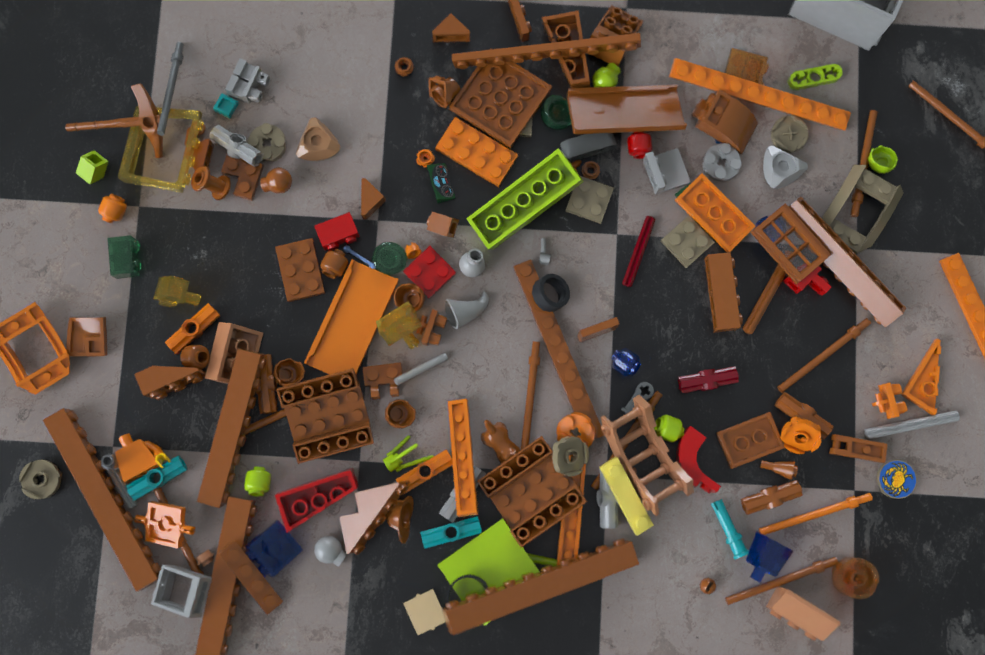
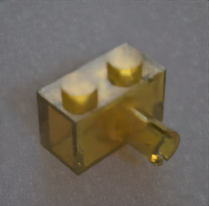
(174, 291)
(400, 325)

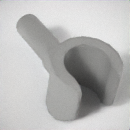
(544, 258)

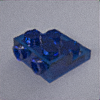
(273, 549)

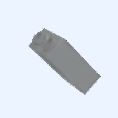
(197, 593)

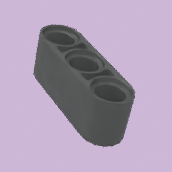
(587, 145)

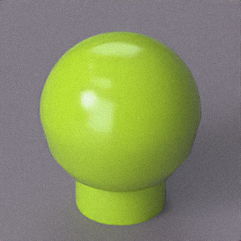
(606, 76)

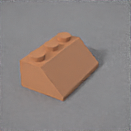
(227, 341)
(801, 614)

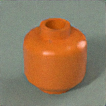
(112, 208)

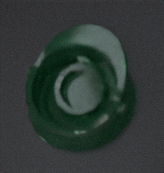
(556, 112)
(389, 258)

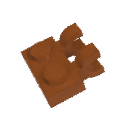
(382, 375)

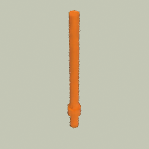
(850, 502)

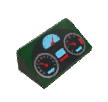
(441, 182)

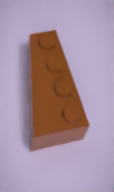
(568, 28)

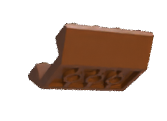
(326, 415)
(531, 492)

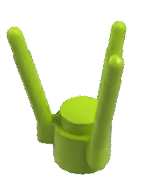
(394, 460)

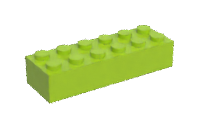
(525, 199)

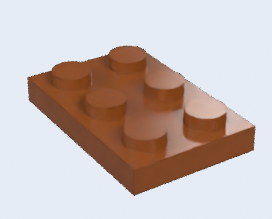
(300, 270)

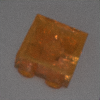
(746, 65)

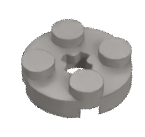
(724, 152)

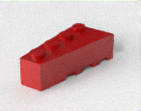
(310, 498)

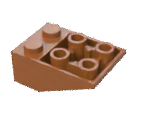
(616, 23)
(160, 380)

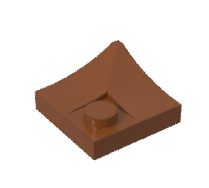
(87, 336)

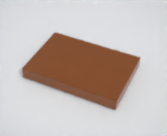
(750, 440)

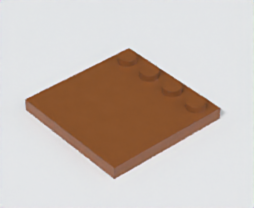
(501, 100)

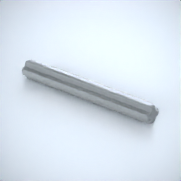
(911, 424)

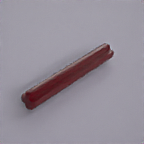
(638, 251)

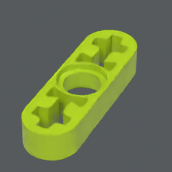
(821, 71)

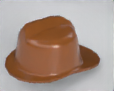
(400, 517)

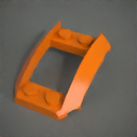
(47, 374)

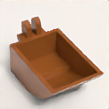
(725, 120)

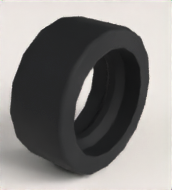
(560, 286)

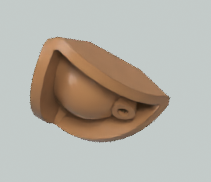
(317, 142)

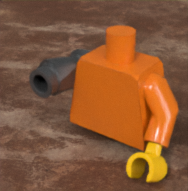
(134, 458)

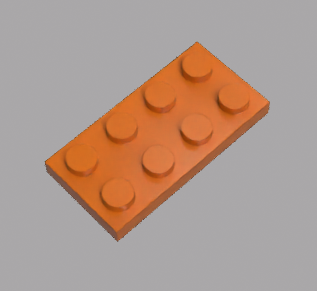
(476, 152)
(715, 213)

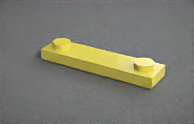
(626, 496)

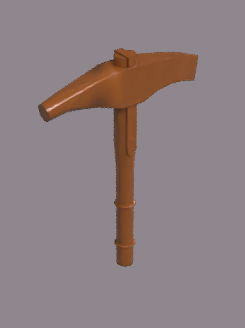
(147, 119)

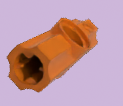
(183, 337)
(437, 465)

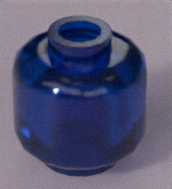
(626, 362)

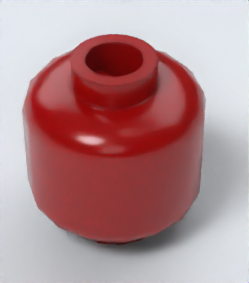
(639, 144)

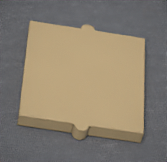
(425, 611)

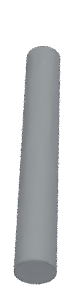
(420, 369)

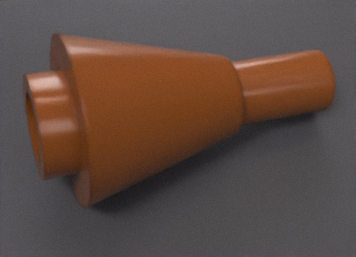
(786, 469)

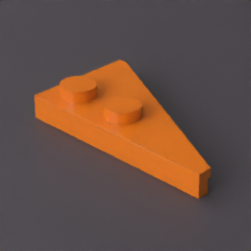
(923, 384)

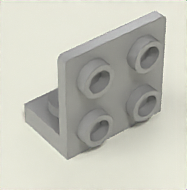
(666, 170)

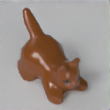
(498, 439)

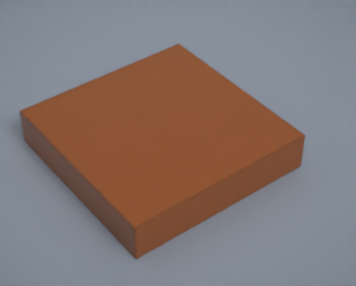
(598, 329)

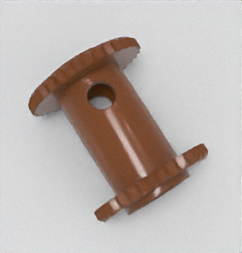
(203, 180)

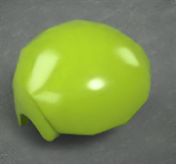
(882, 159)

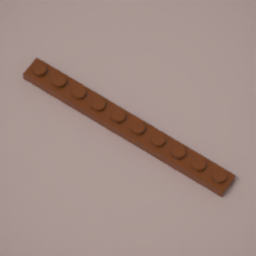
(553, 50)
(557, 348)

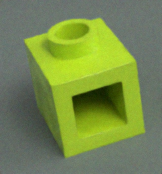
(92, 167)

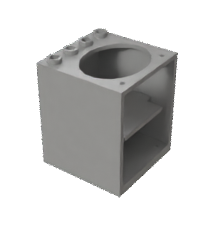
(852, 20)

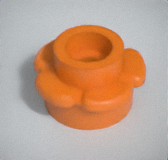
(425, 153)

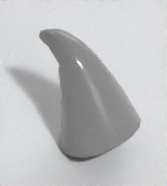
(463, 312)

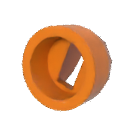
(412, 251)

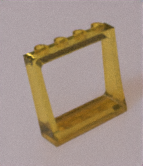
(133, 147)

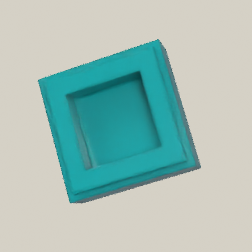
(225, 105)

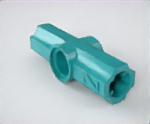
(147, 484)
(438, 535)

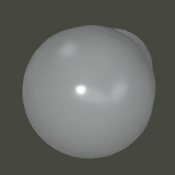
(472, 263)
(329, 550)

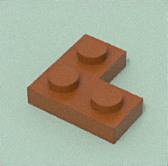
(247, 176)

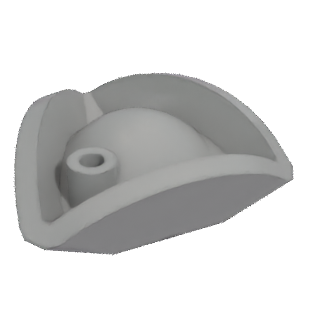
(781, 167)

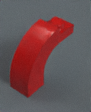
(687, 458)

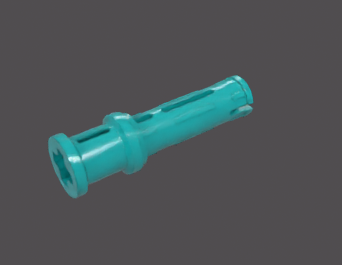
(733, 538)

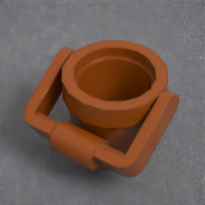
(444, 91)

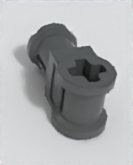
(629, 407)

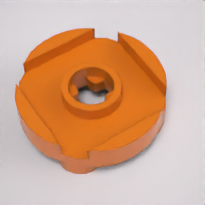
(579, 421)
(799, 426)

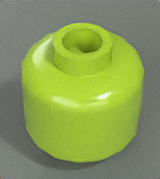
(669, 428)
(257, 481)

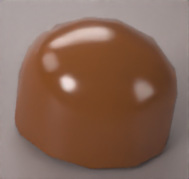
(409, 293)
(288, 372)
(400, 414)

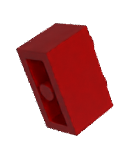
(337, 231)

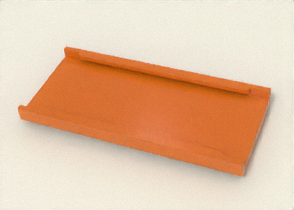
(351, 319)

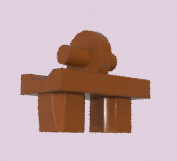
(434, 320)

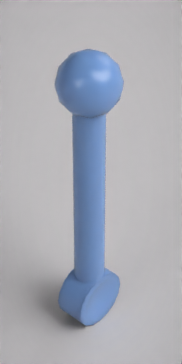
(347, 249)

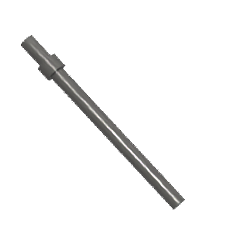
(176, 60)

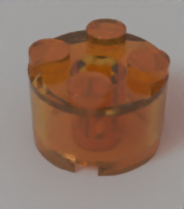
(864, 583)

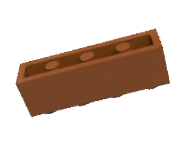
(722, 292)

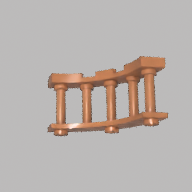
(657, 447)

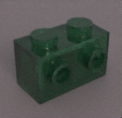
(123, 257)

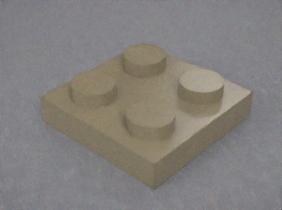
(590, 200)
(687, 241)

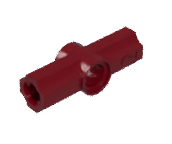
(708, 379)

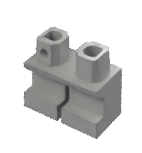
(245, 82)

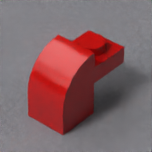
(815, 281)

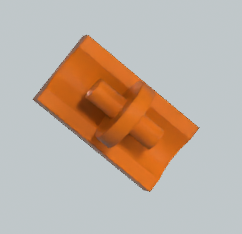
(886, 400)

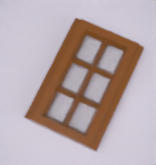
(790, 243)

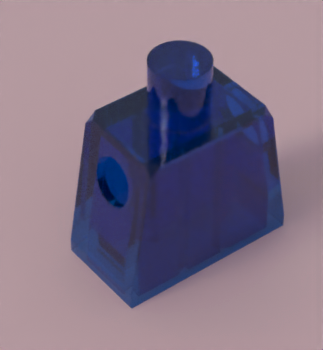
(767, 556)

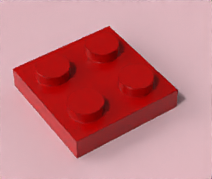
(429, 272)

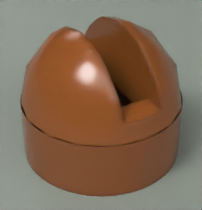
(704, 584)

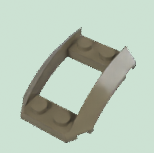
(873, 186)

